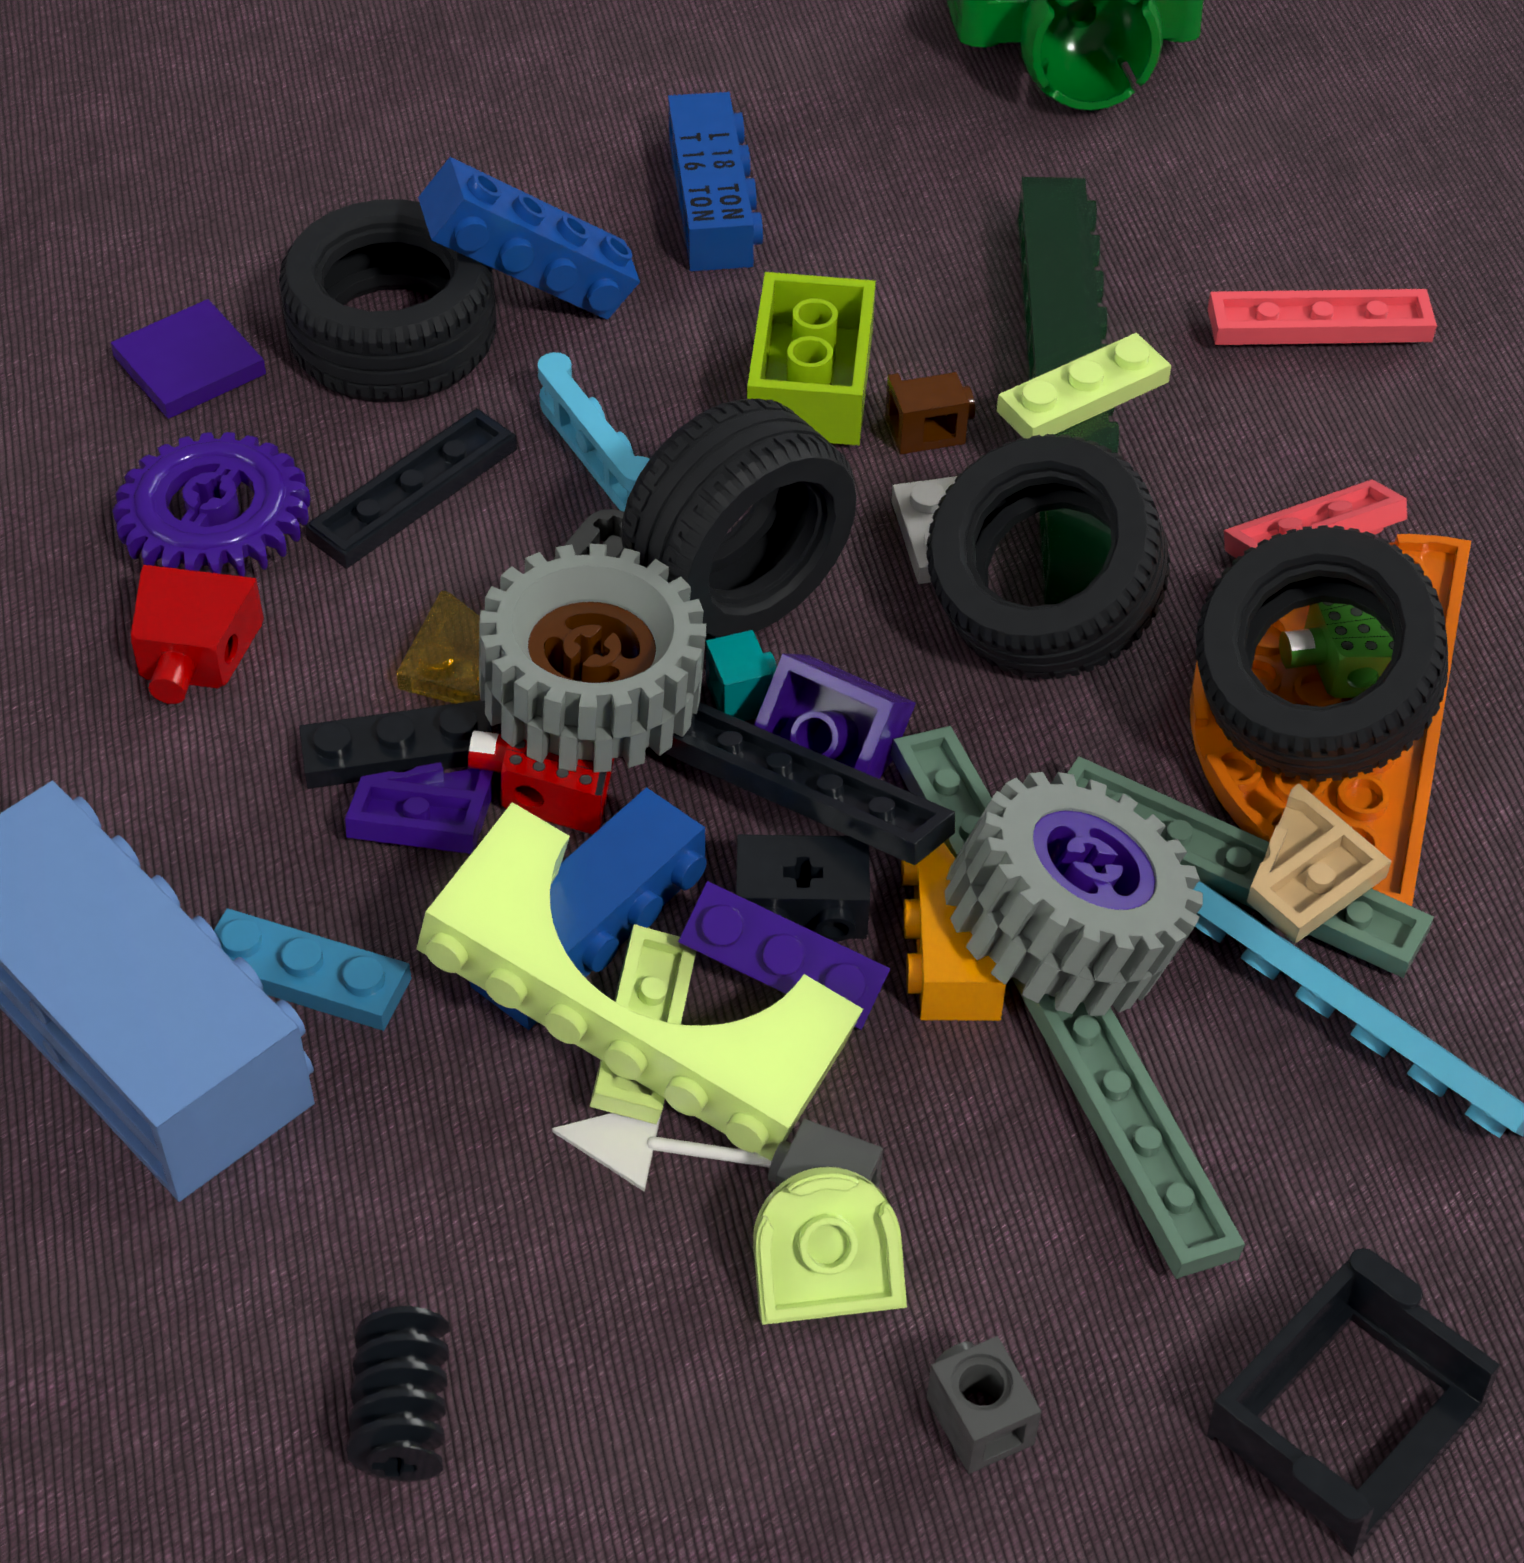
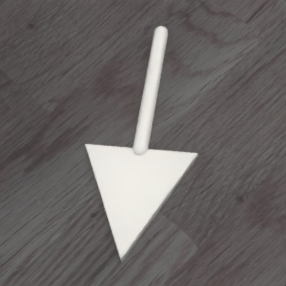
(628, 1146)

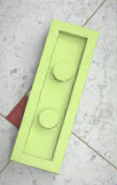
(1084, 387)
(654, 985)

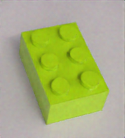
(815, 350)

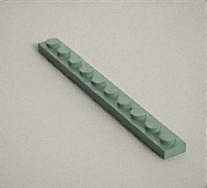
(1096, 1057)

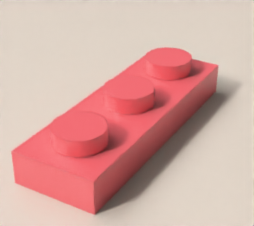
(1361, 506)

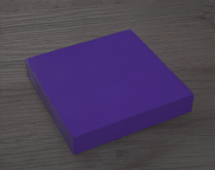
(188, 358)

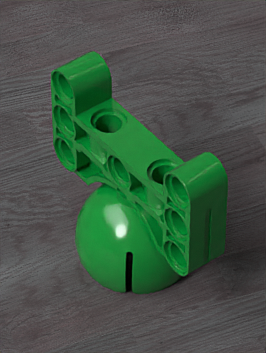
(1081, 45)

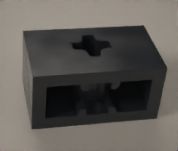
(808, 881)

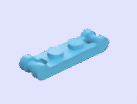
(586, 431)

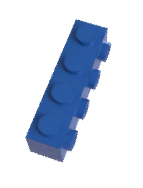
(527, 239)

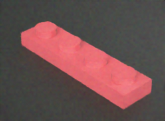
(1321, 316)

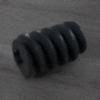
(398, 1394)

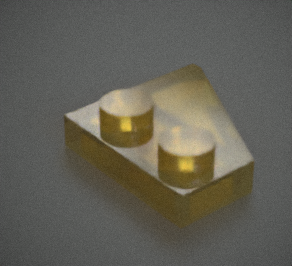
(444, 654)

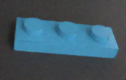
(316, 969)

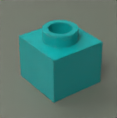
(738, 674)

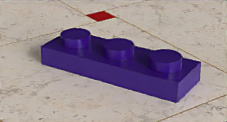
(778, 949)

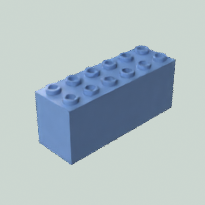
(139, 998)

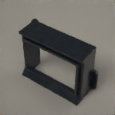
(1388, 1309)

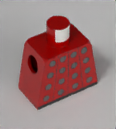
(543, 789)

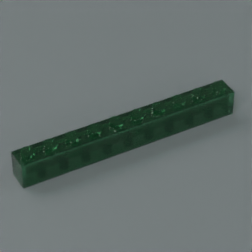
(1061, 326)

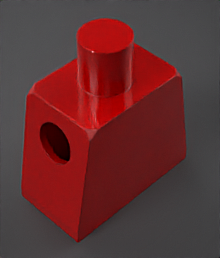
(192, 628)

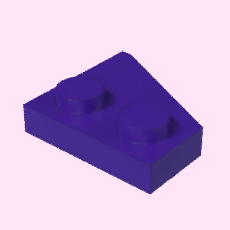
(422, 807)

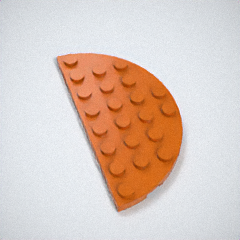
(1382, 805)

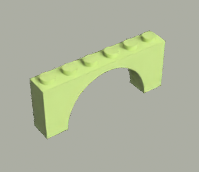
(736, 1075)

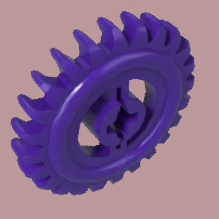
(213, 527)

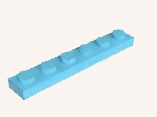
(1376, 1025)

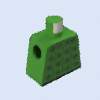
(1343, 644)

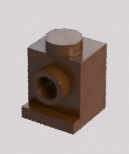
(928, 411)

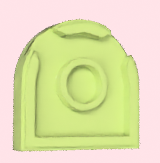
(827, 1248)

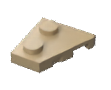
(1313, 867)

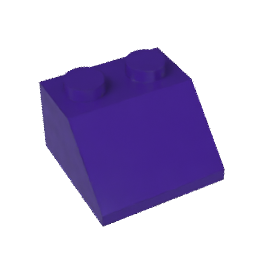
(834, 713)

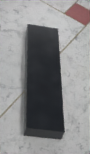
(410, 488)

